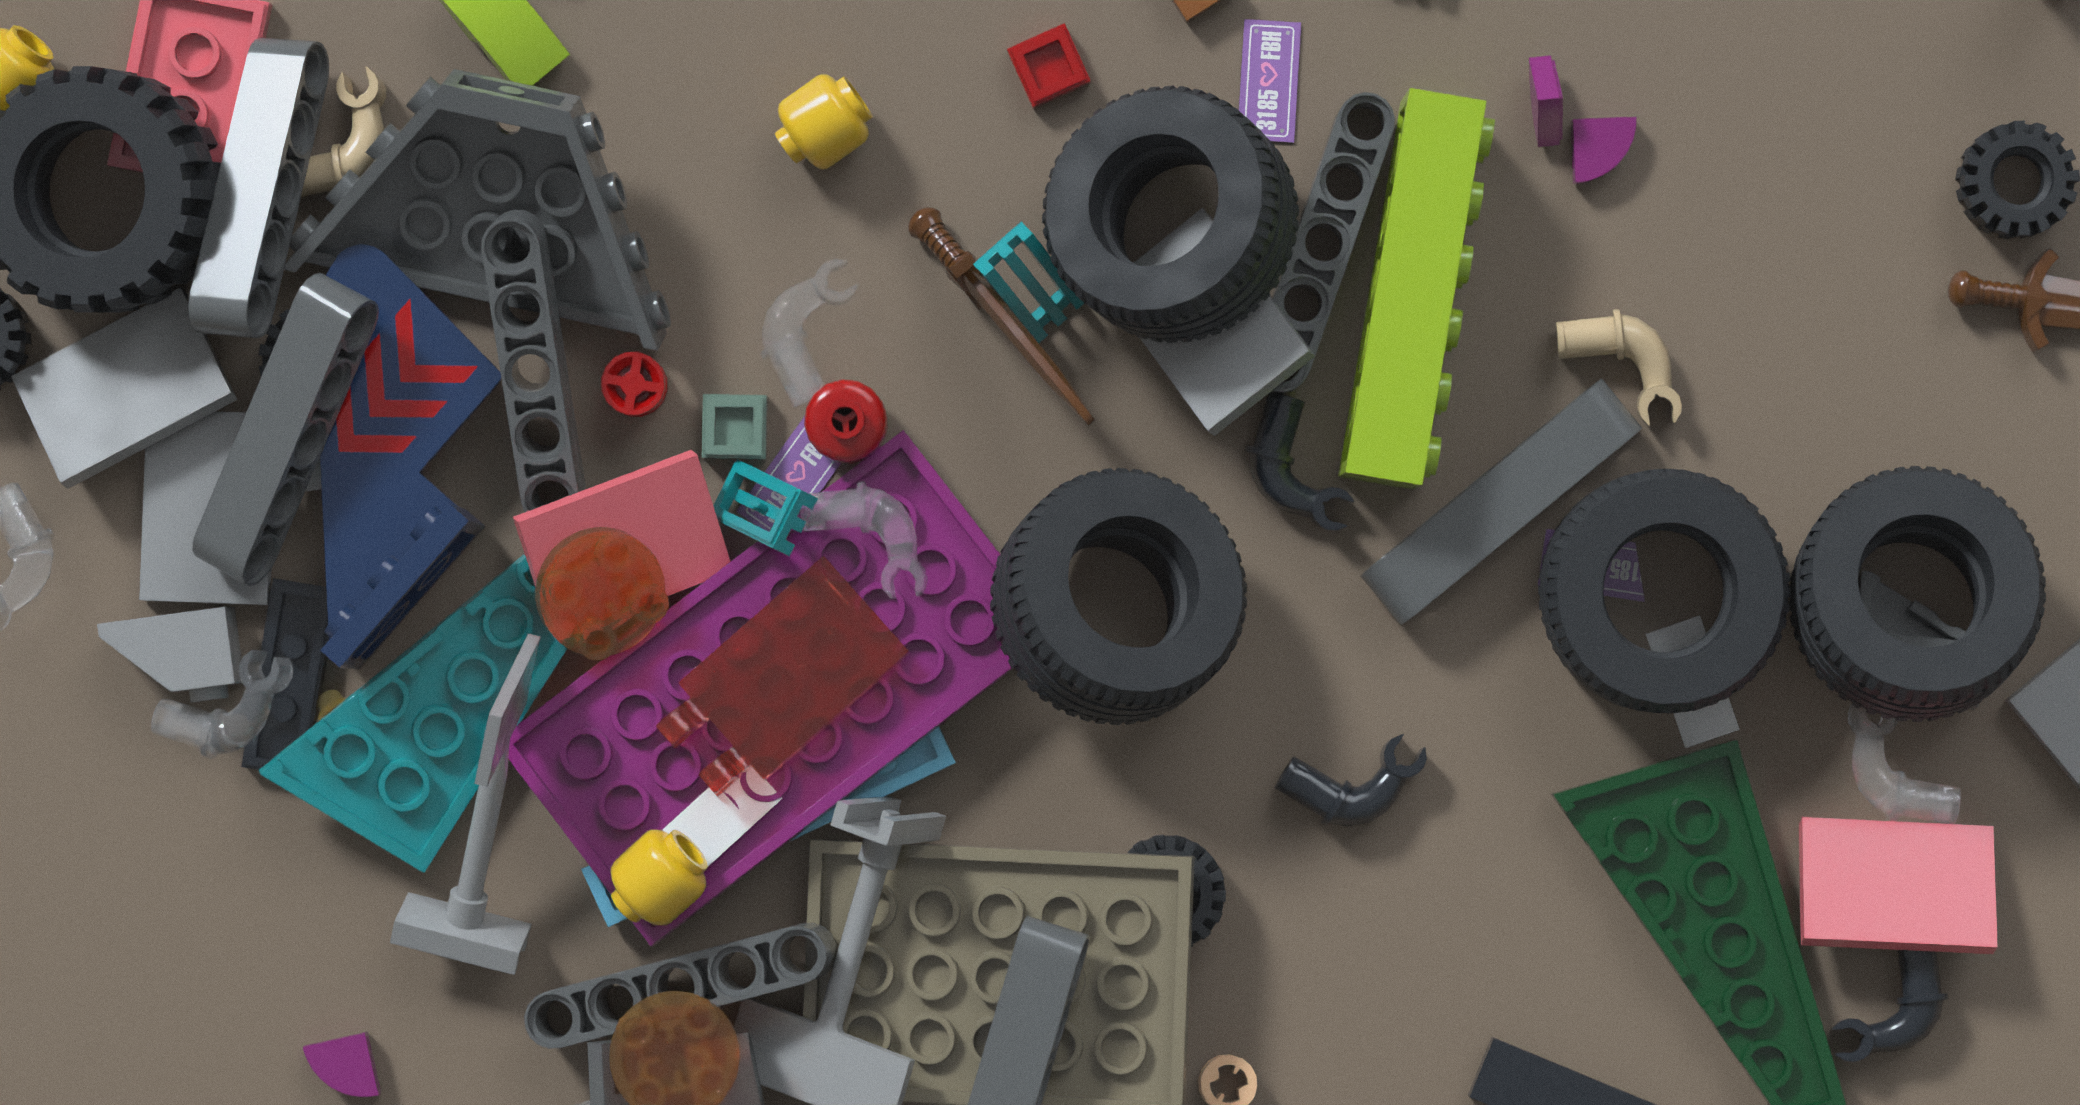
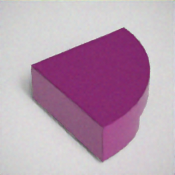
(1546, 101)
(1599, 145)
(345, 1064)

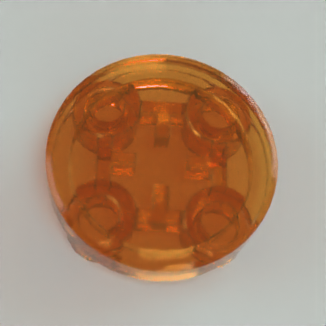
(600, 592)
(675, 1051)

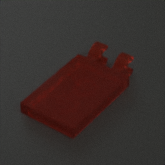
(785, 675)

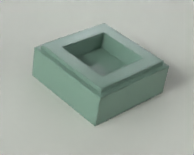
(734, 426)

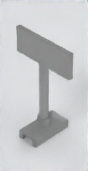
(461, 925)
(817, 1057)

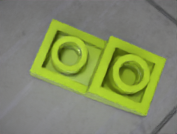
(510, 36)

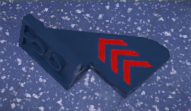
(382, 519)

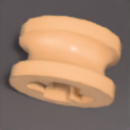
(1210, 1073)

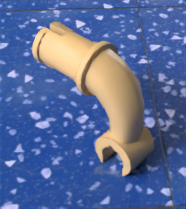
(328, 168)
(1629, 339)

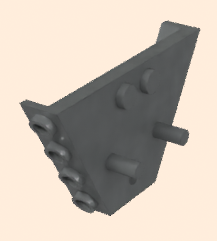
(459, 171)

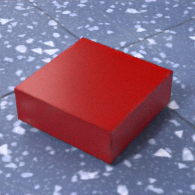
(1048, 66)

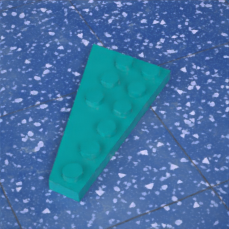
(410, 740)

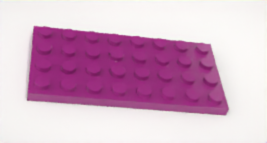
(615, 776)

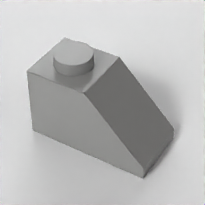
(182, 649)

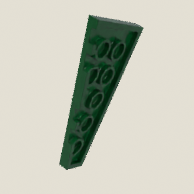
(1704, 885)

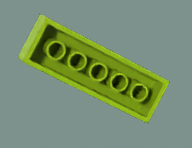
(1413, 289)

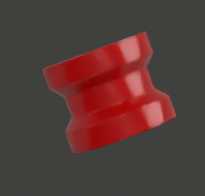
(626, 372)

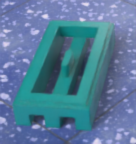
(1050, 307)
(784, 518)

